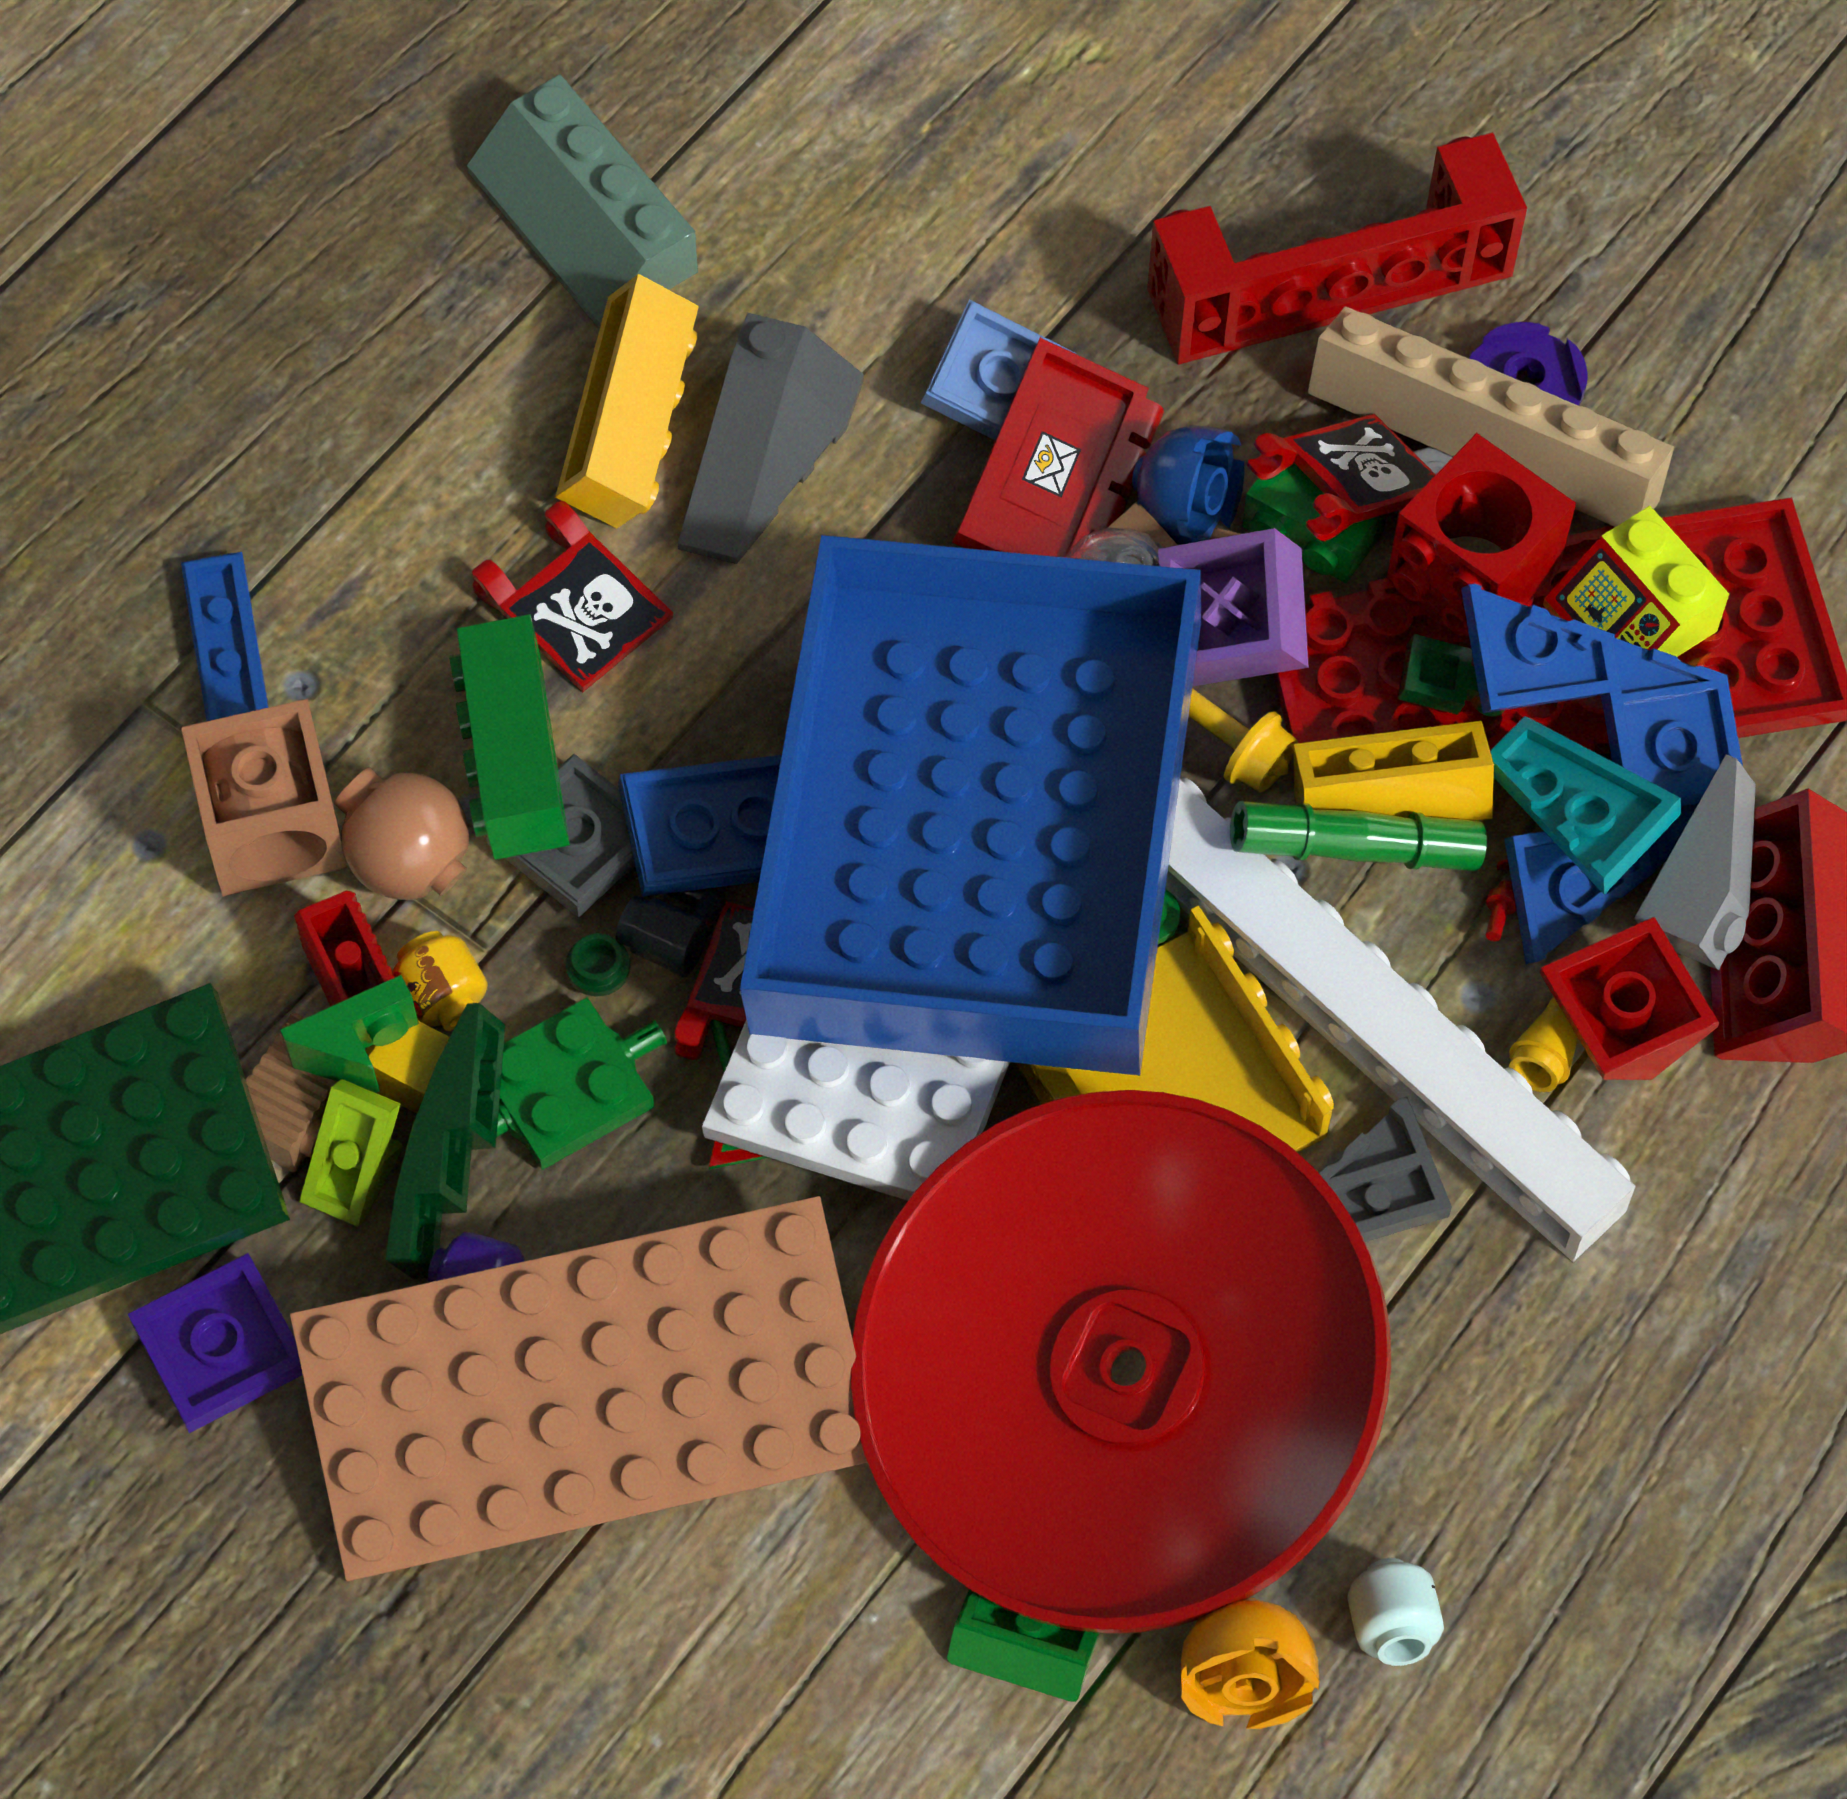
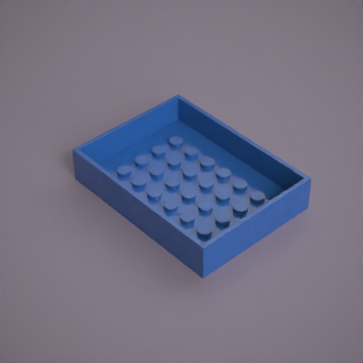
(975, 805)

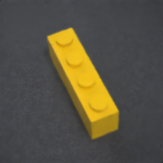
(628, 402)

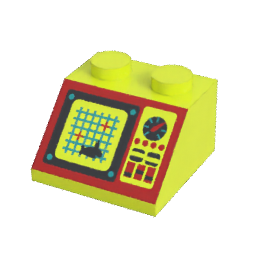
(1642, 588)

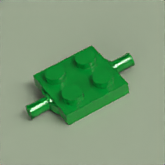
(572, 1082)

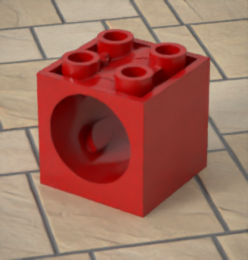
(1488, 498)

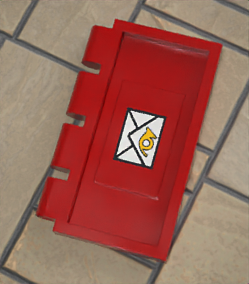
(1059, 457)

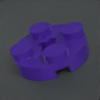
(1543, 356)

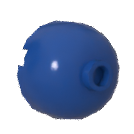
(1190, 481)

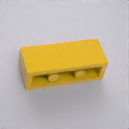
(1396, 773)

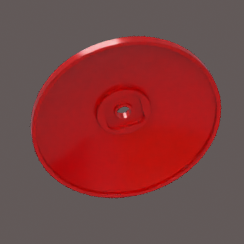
(998, 1338)

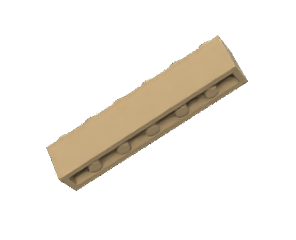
(1449, 398)

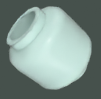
(1395, 1612)

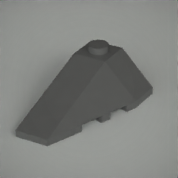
(772, 421)

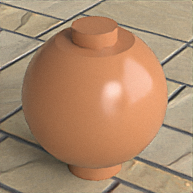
(403, 834)

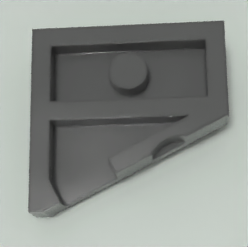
(1389, 1177)

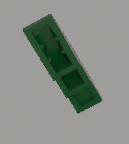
(453, 1120)

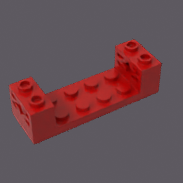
(1456, 243)

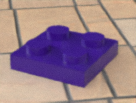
(218, 1342)

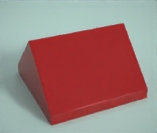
(1630, 1002)

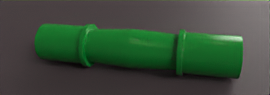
(1357, 836)

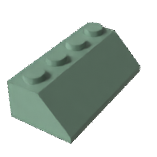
(581, 198)

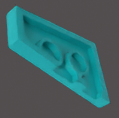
(1582, 800)

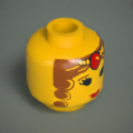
(440, 977)

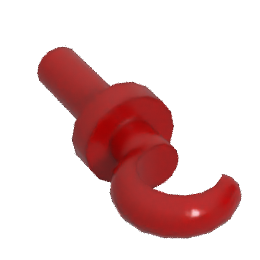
(1501, 903)

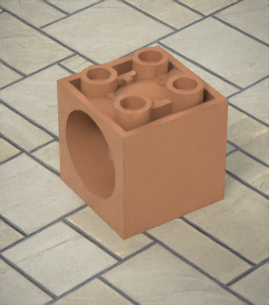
(263, 797)

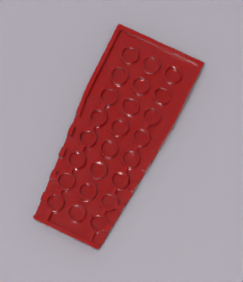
(1769, 642)

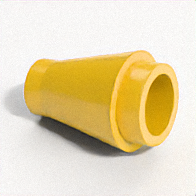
(1545, 1050)

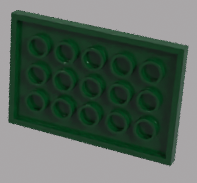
(127, 1156)

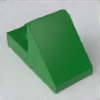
(336, 1037)

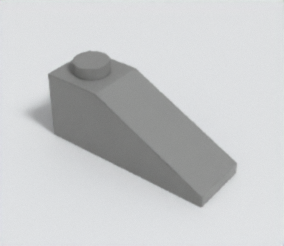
(1707, 878)

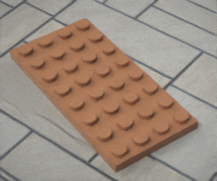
(581, 1387)

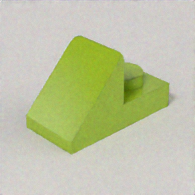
(351, 1153)

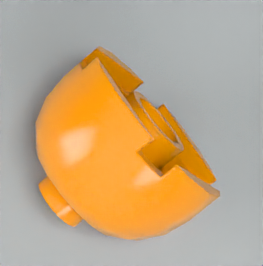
(1249, 1663)

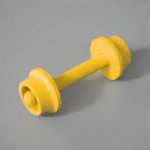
(1259, 753)

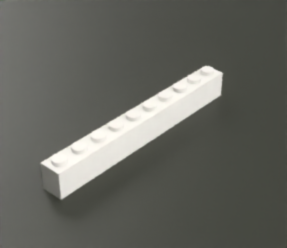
(1396, 1033)

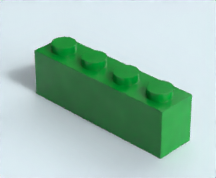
(510, 737)

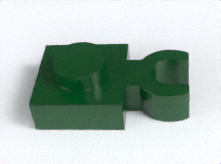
(1439, 676)

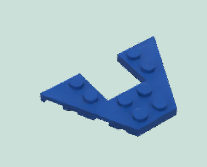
(1660, 722)

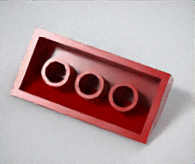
(1787, 979)

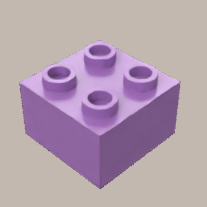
(1248, 604)

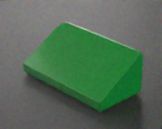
(1020, 1649)

